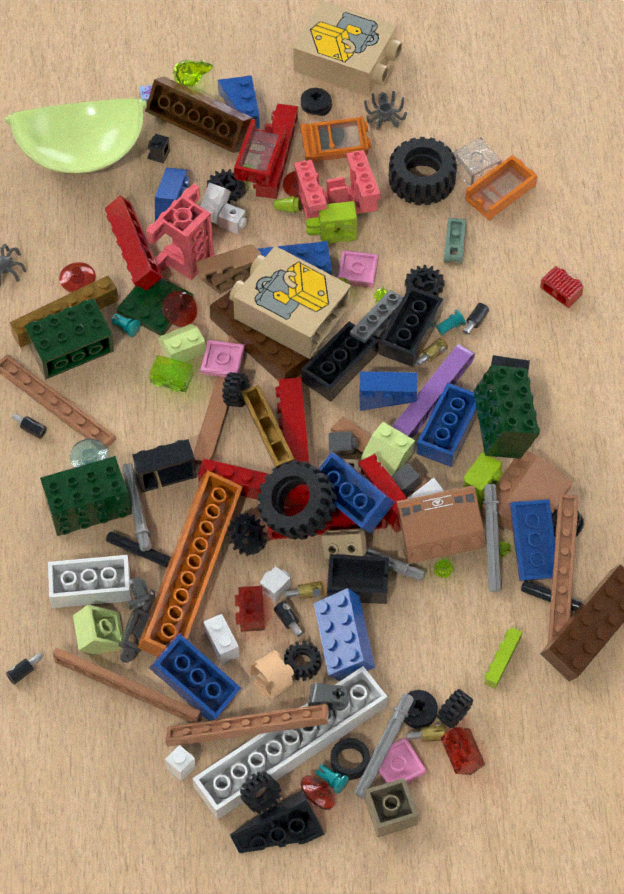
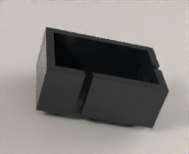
(171, 461)
(360, 574)

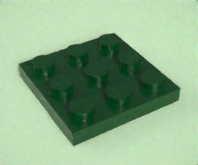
(147, 305)

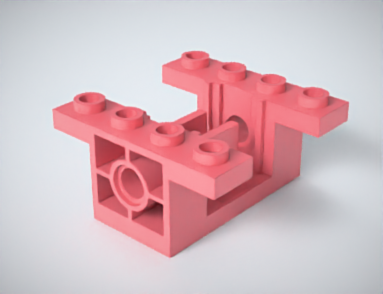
(362, 190)
(190, 232)

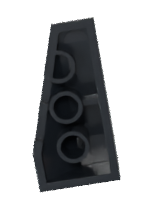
(287, 823)

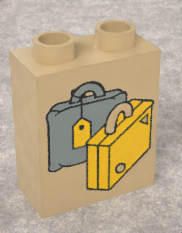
(346, 48)
(290, 301)

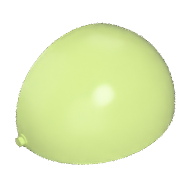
(78, 135)

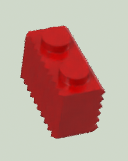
(562, 286)

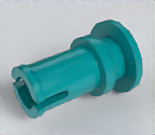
(451, 322)
(128, 325)
(334, 779)

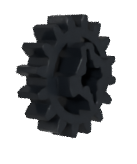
(227, 181)
(425, 280)
(247, 544)

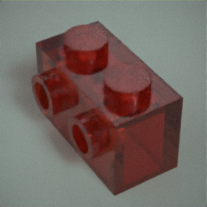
(250, 608)
(462, 751)

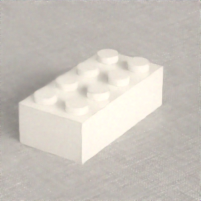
(89, 581)

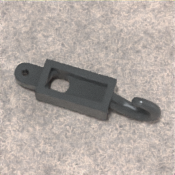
(135, 627)

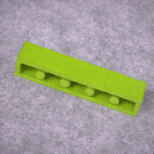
(502, 657)

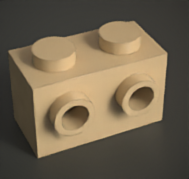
(344, 542)

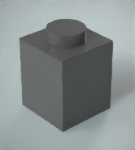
(343, 443)
(407, 479)

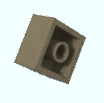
(391, 807)

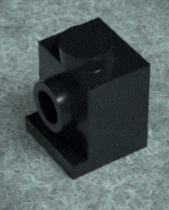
(159, 148)

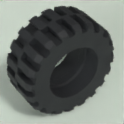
(422, 153)
(278, 487)

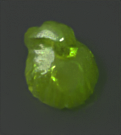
(189, 72)

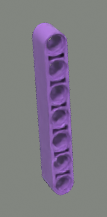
(449, 372)

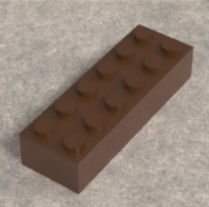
(198, 114)
(270, 354)
(588, 627)

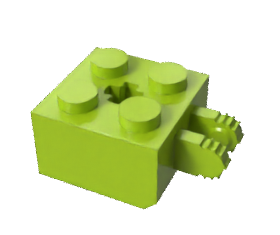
(335, 223)
(483, 472)

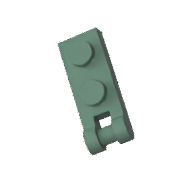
(455, 240)

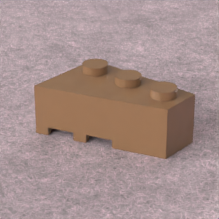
(227, 268)

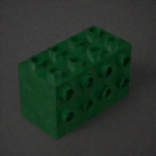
(69, 338)
(506, 412)
(86, 495)

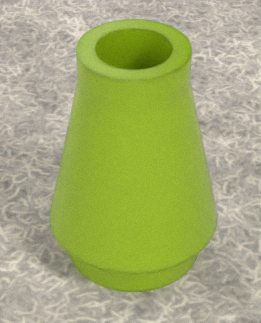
(289, 204)

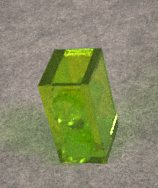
(171, 374)

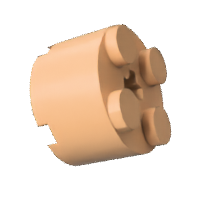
(271, 675)

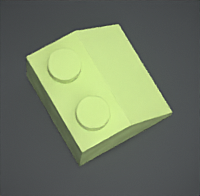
(183, 343)
(390, 447)
(97, 630)

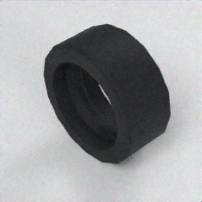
(349, 743)

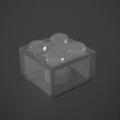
(475, 160)

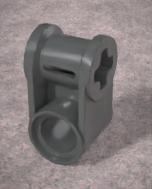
(328, 694)

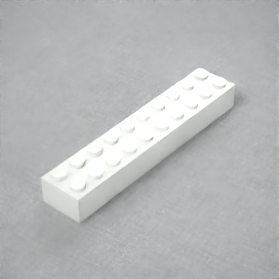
(287, 749)

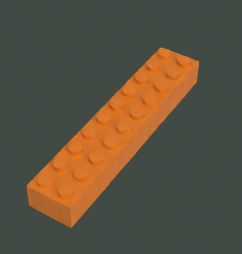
(190, 563)

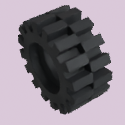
(233, 386)
(307, 650)
(455, 708)
(254, 785)

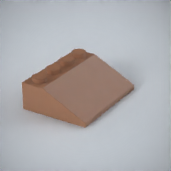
(528, 480)

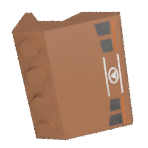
(440, 524)

